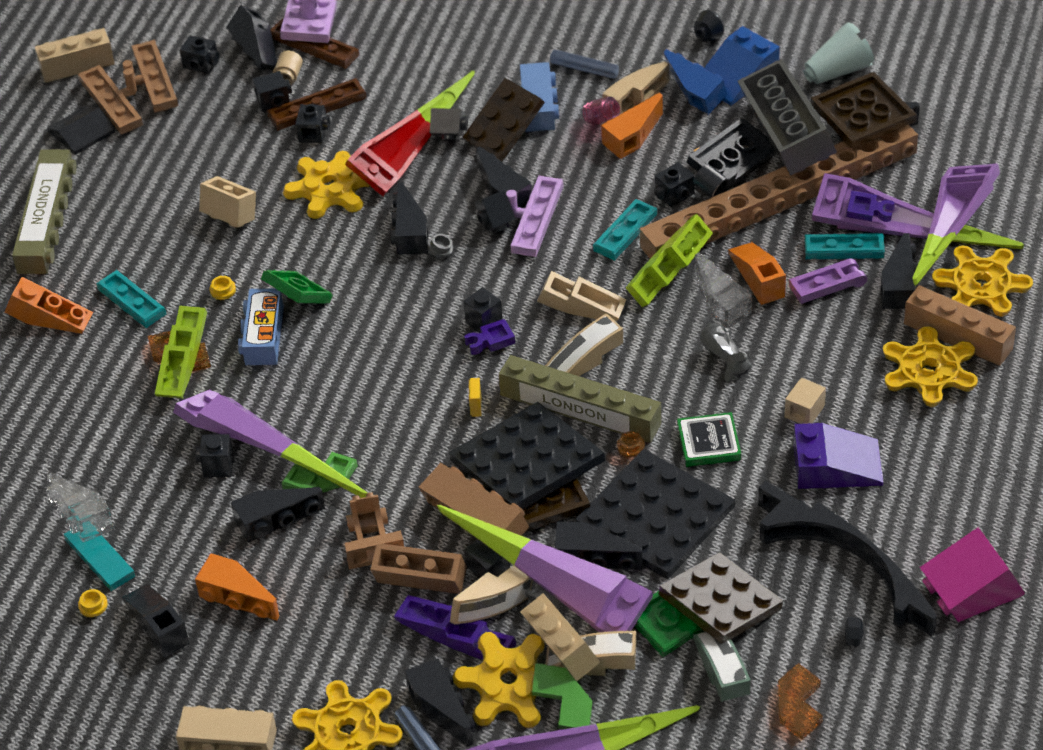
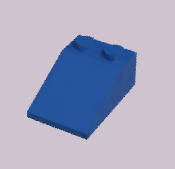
(739, 57)

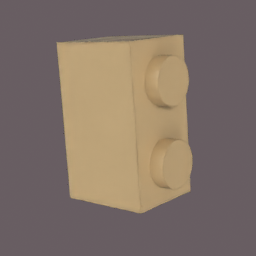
(227, 201)

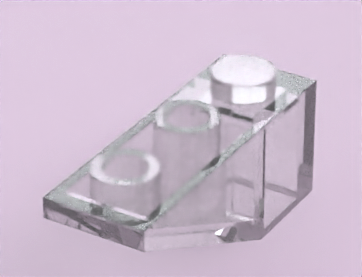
(723, 296)
(83, 508)

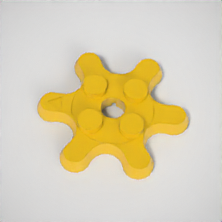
(323, 196)
(991, 269)
(934, 354)
(494, 693)
(346, 710)

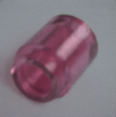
(601, 110)

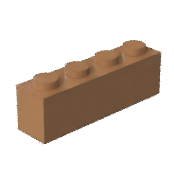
(960, 323)
(451, 489)

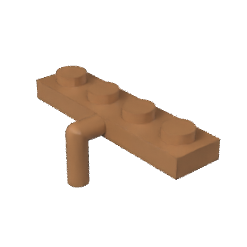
(153, 75)
(111, 99)

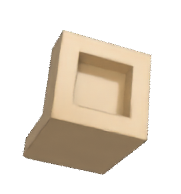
(805, 402)

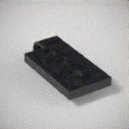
(726, 144)

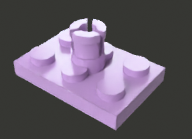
(308, 20)

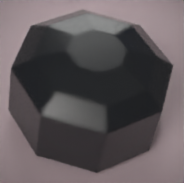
(854, 631)

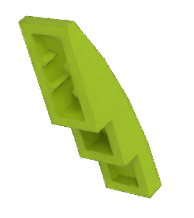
(669, 260)
(181, 352)

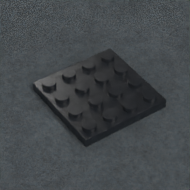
(527, 456)
(659, 511)

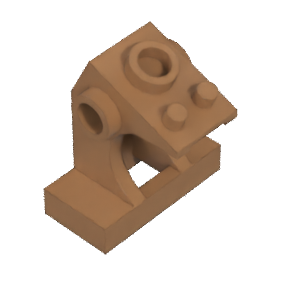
(367, 518)

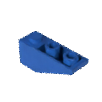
(698, 85)

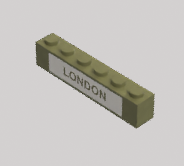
(44, 212)
(580, 398)

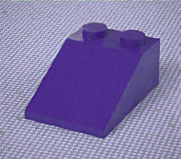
(835, 457)

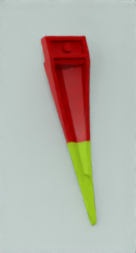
(389, 155)

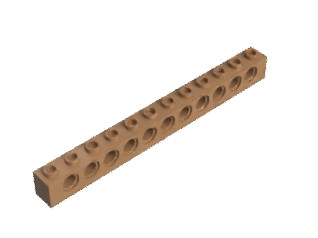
(779, 190)

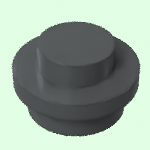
(440, 245)

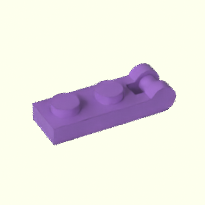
(827, 280)

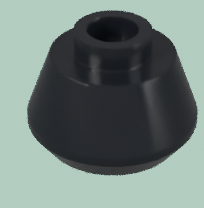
(709, 26)

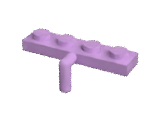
(535, 216)

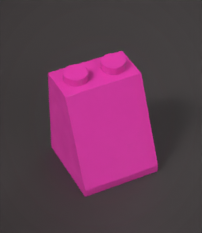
(970, 577)

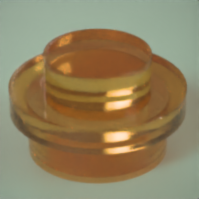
(630, 444)

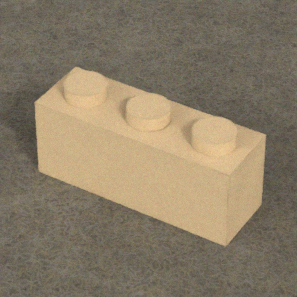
(74, 55)
(560, 637)
(225, 729)

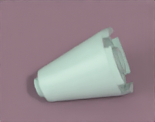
(839, 56)

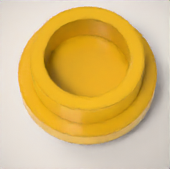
(222, 288)
(92, 603)

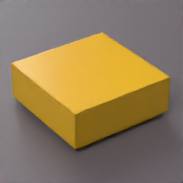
(475, 397)

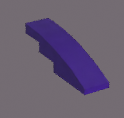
(433, 621)

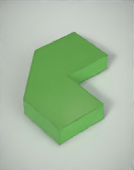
(303, 478)
(559, 684)

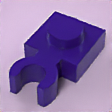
(864, 207)
(494, 336)

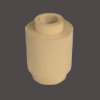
(289, 65)

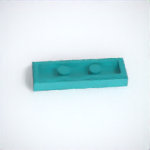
(624, 229)
(844, 246)
(131, 298)
(102, 560)

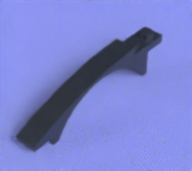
(795, 520)

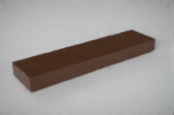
(332, 52)
(332, 97)

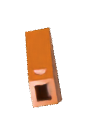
(630, 129)
(760, 272)
(46, 309)
(232, 585)

